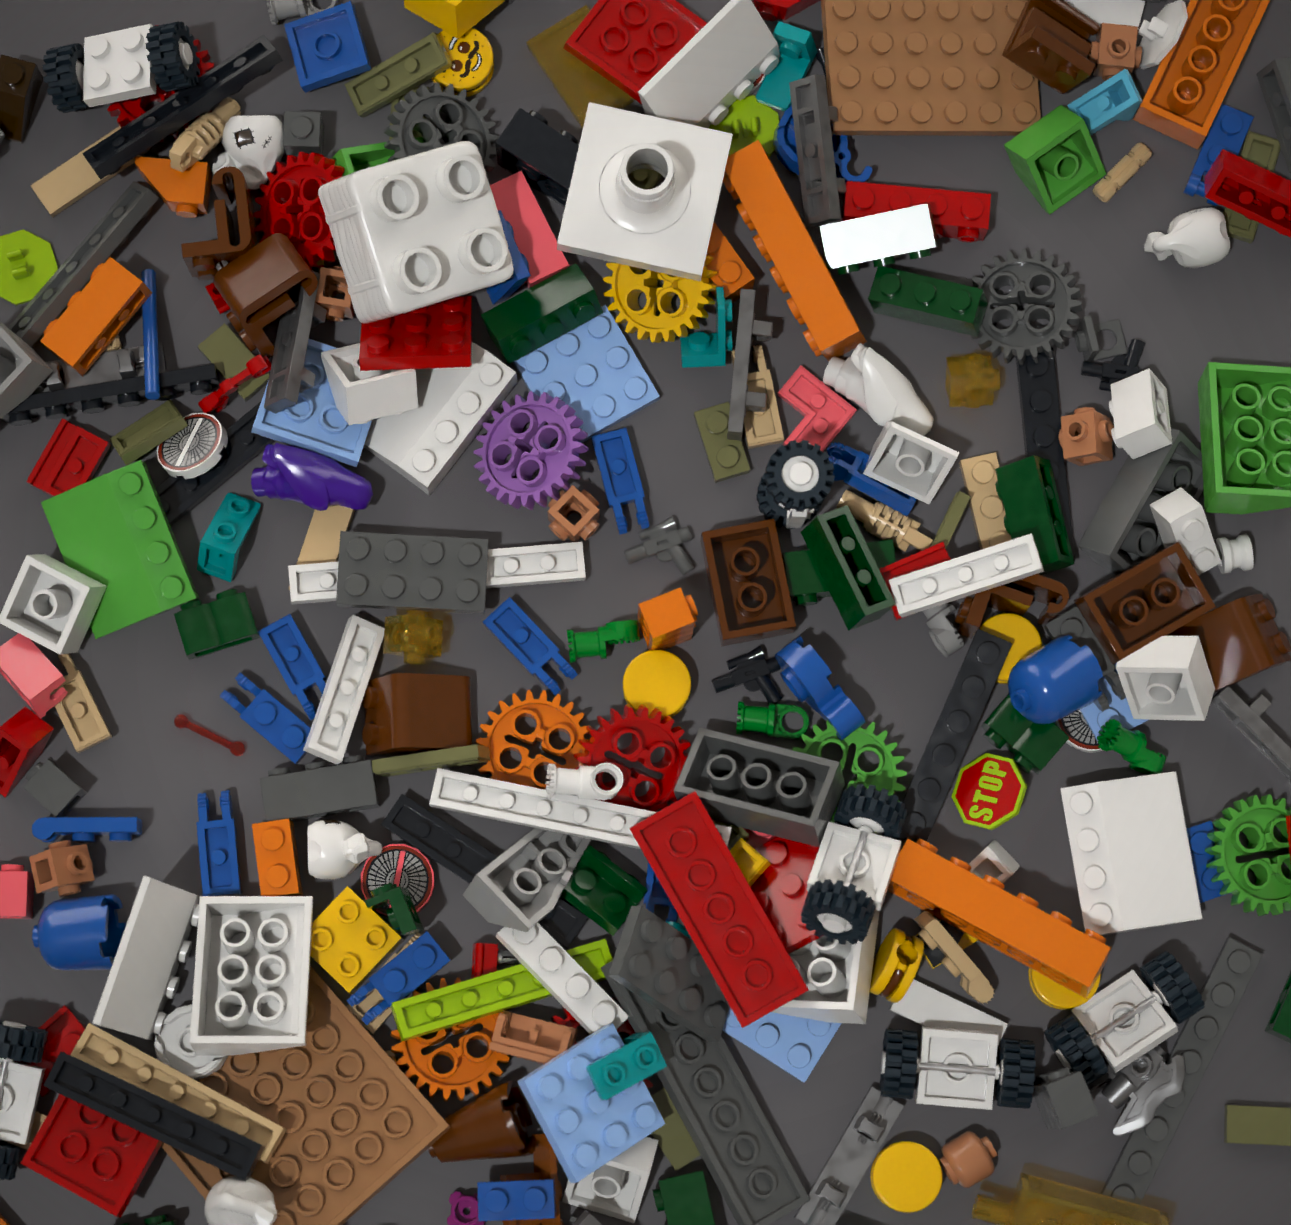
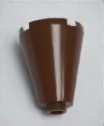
(487, 1128)

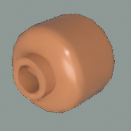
(968, 1159)

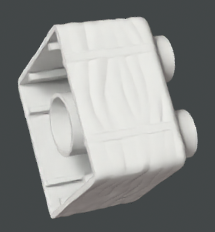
(416, 231)

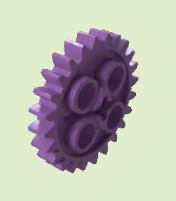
(555, 463)

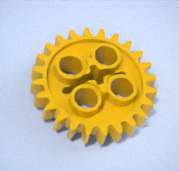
(631, 281)

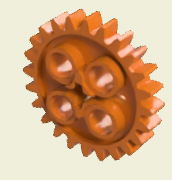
(549, 719)
(466, 1070)

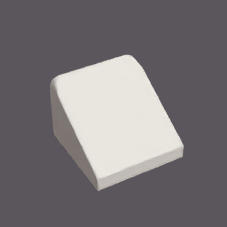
(994, 862)

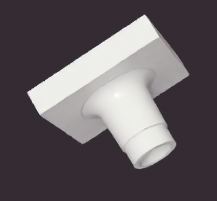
(638, 227)

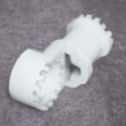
(582, 781)

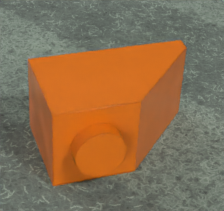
(182, 192)

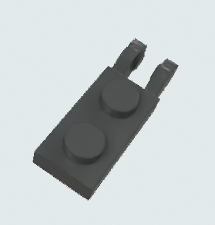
(1075, 625)

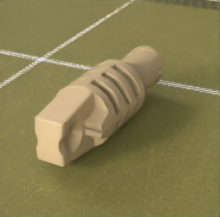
(202, 135)
(885, 522)

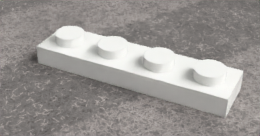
(966, 575)
(344, 690)
(563, 977)

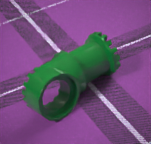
(594, 642)
(769, 720)
(1131, 747)

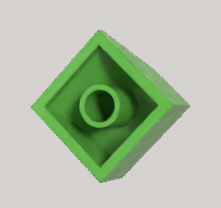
(1055, 158)

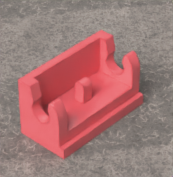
(31, 674)

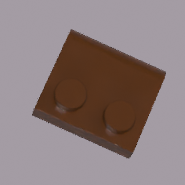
(1052, 43)
(204, 255)
(257, 288)
(1014, 599)
(1239, 639)
(417, 713)

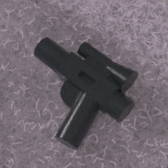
(1118, 369)
(752, 673)

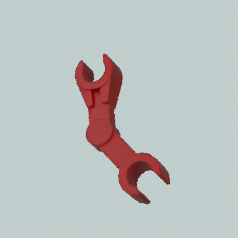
(218, 399)

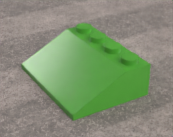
(1245, 437)
(123, 540)

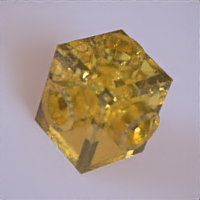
(971, 380)
(420, 633)

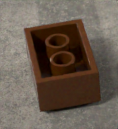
(748, 582)
(1145, 602)

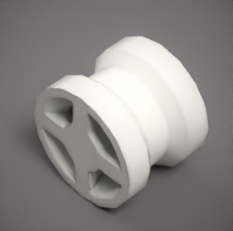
(1235, 553)

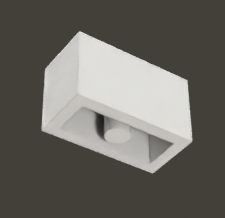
(1140, 414)
(1184, 521)

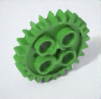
(865, 741)
(1256, 820)

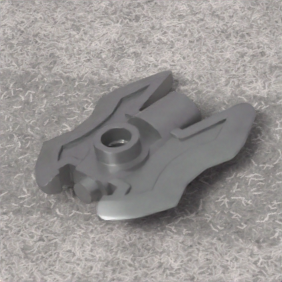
(1145, 1084)

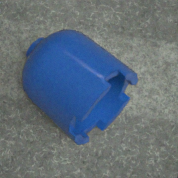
(1054, 681)
(80, 933)

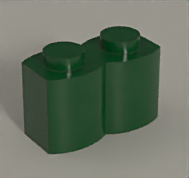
(216, 624)
(1029, 742)

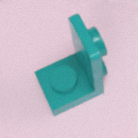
(796, 56)
(709, 348)
(225, 536)
(626, 1065)

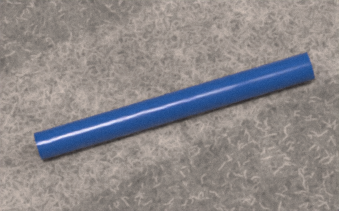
(150, 337)

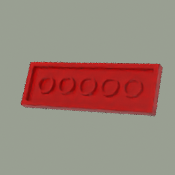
(719, 909)

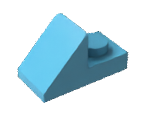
(1108, 102)

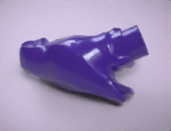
(309, 479)

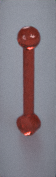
(236, 748)

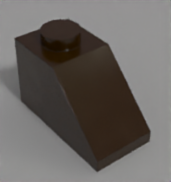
(18, 94)

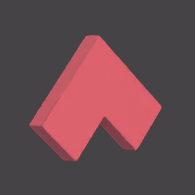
(822, 409)

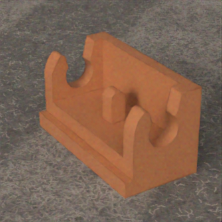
(530, 1037)

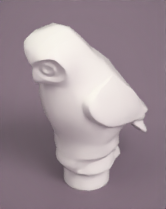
(878, 389)

